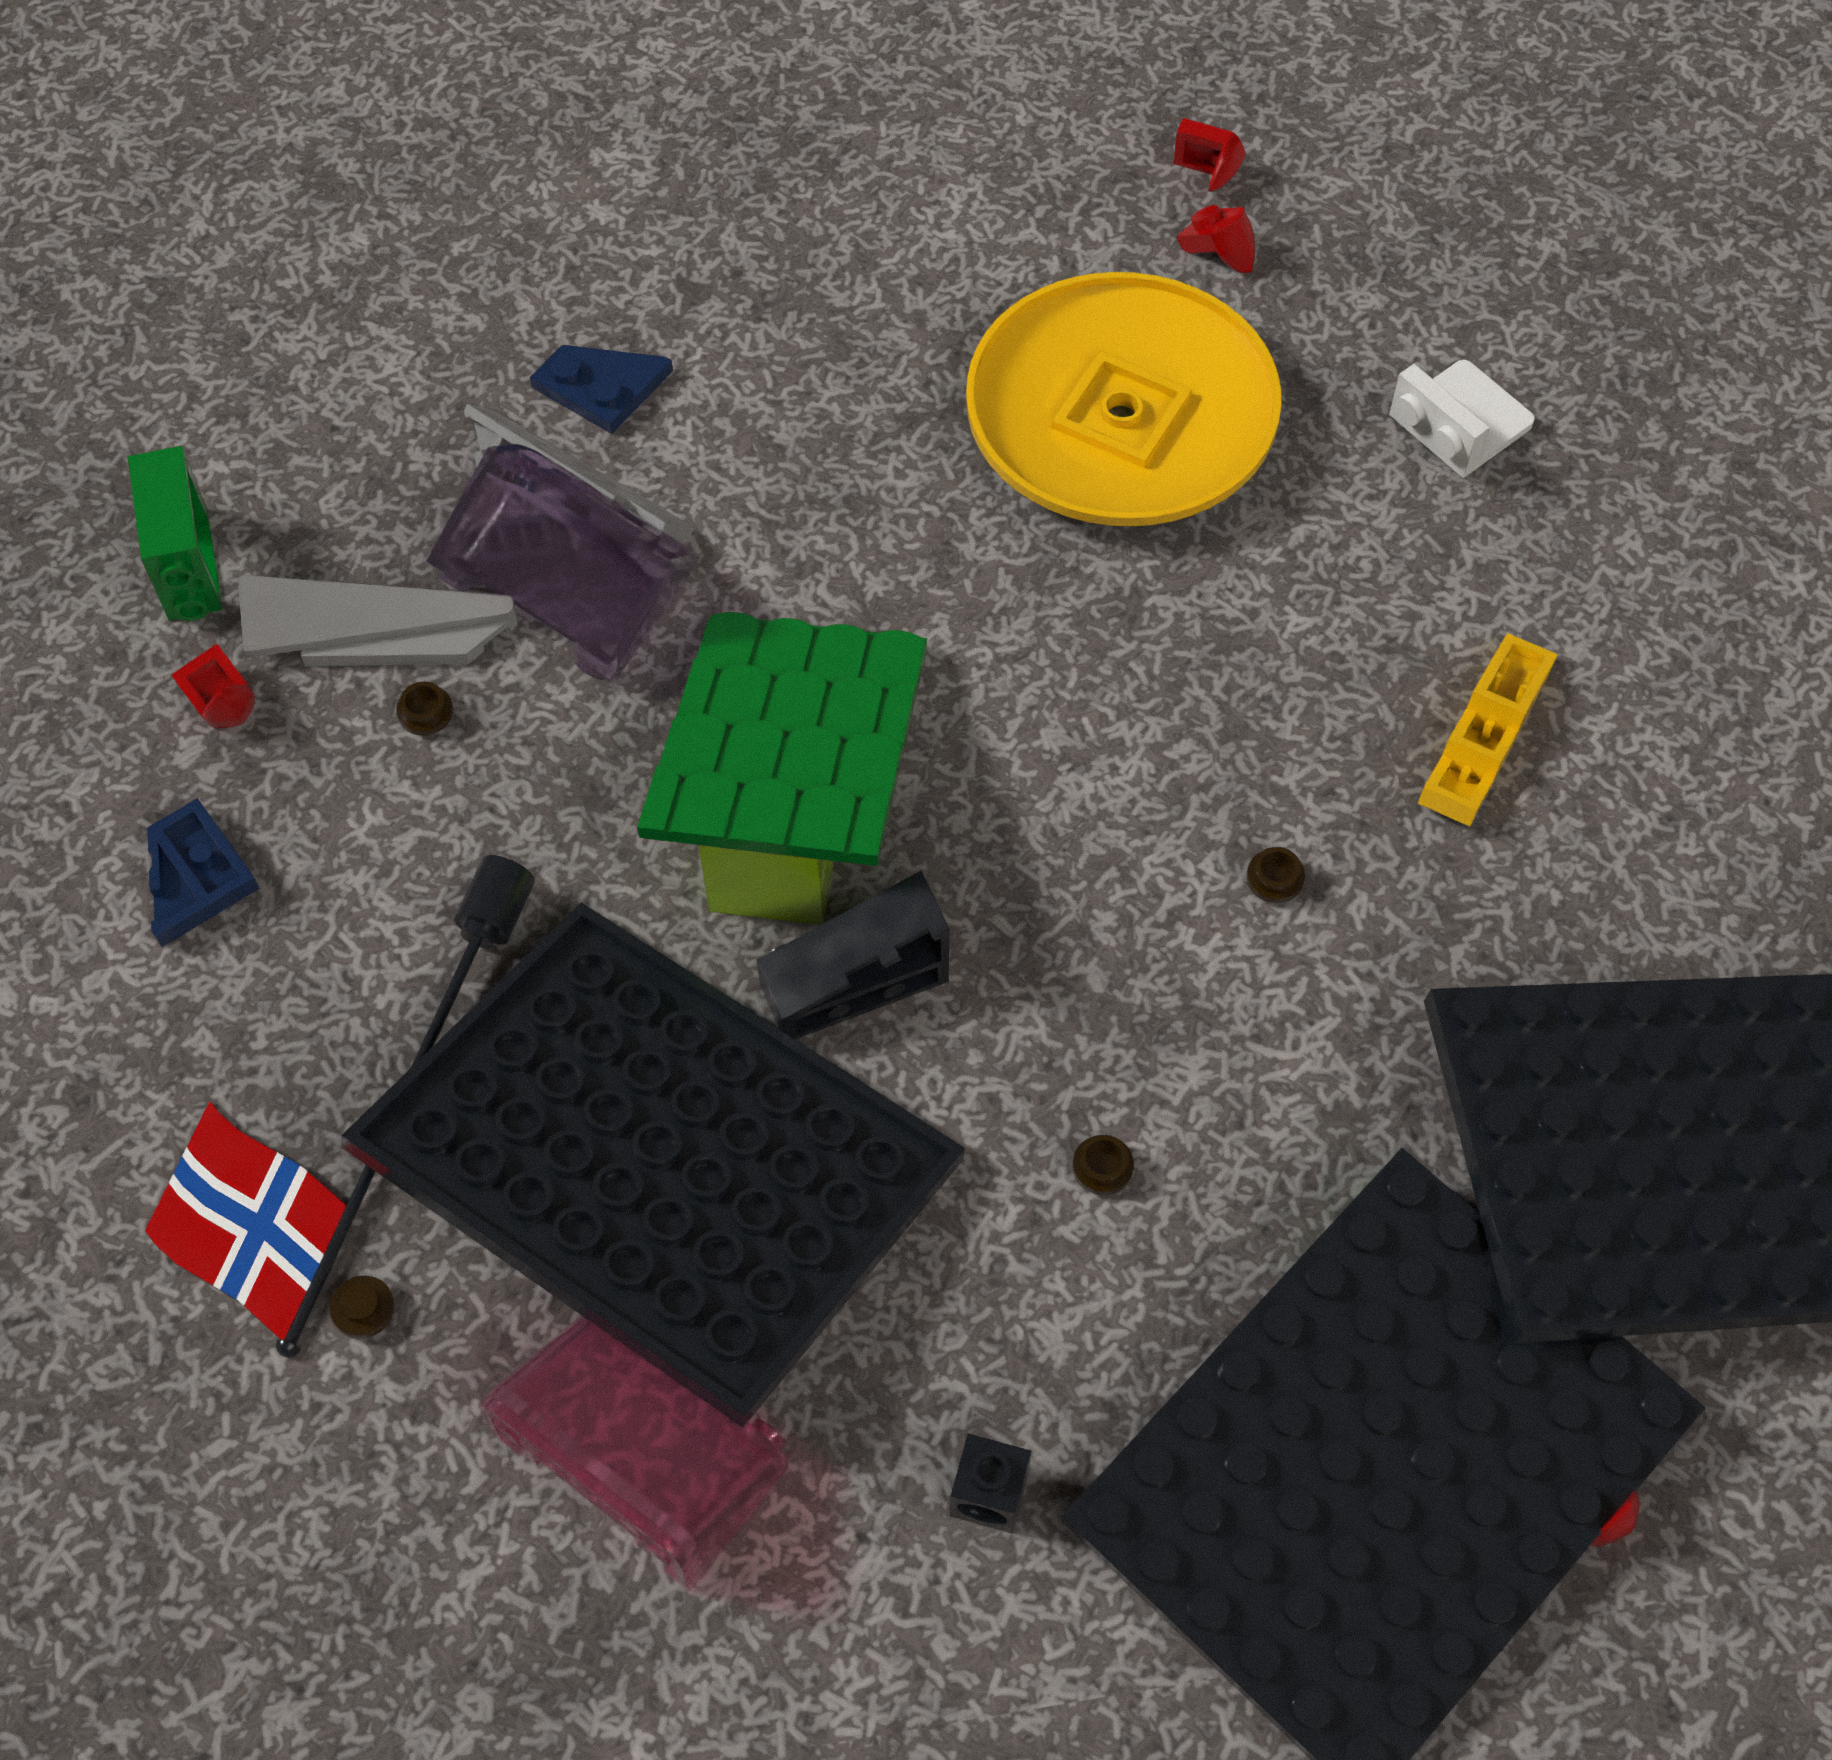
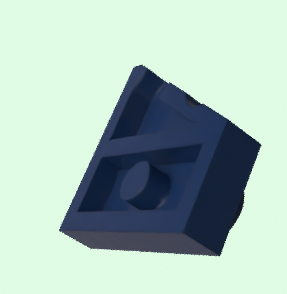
(600, 382)
(192, 872)

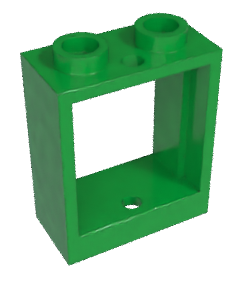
(174, 533)

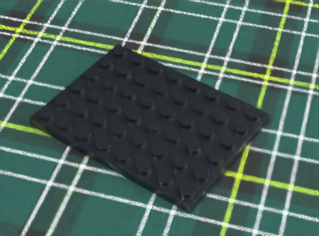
(1647, 1149)
(657, 1159)
(1377, 1476)

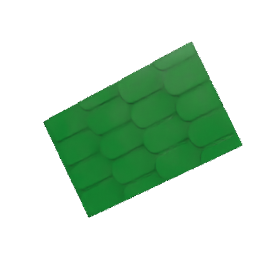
(784, 758)

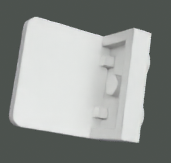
(1459, 414)

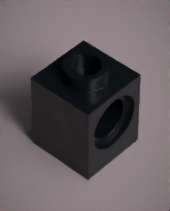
(990, 1483)

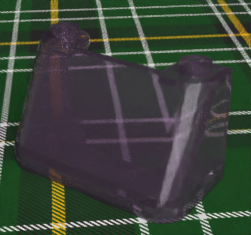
(562, 555)

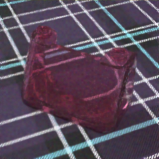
(637, 1446)

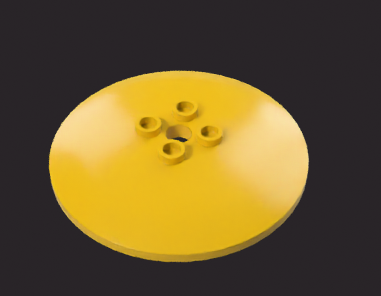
(1133, 340)

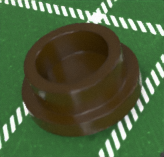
(424, 708)
(1275, 875)
(1103, 1165)
(362, 1307)

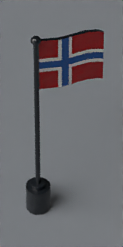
(261, 1220)

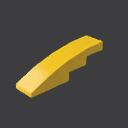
(1487, 729)

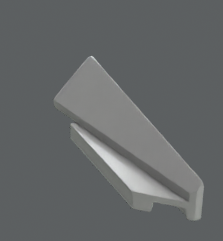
(498, 430)
(368, 622)

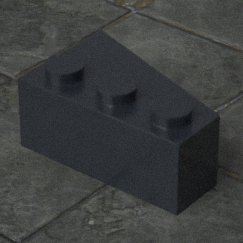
(858, 960)

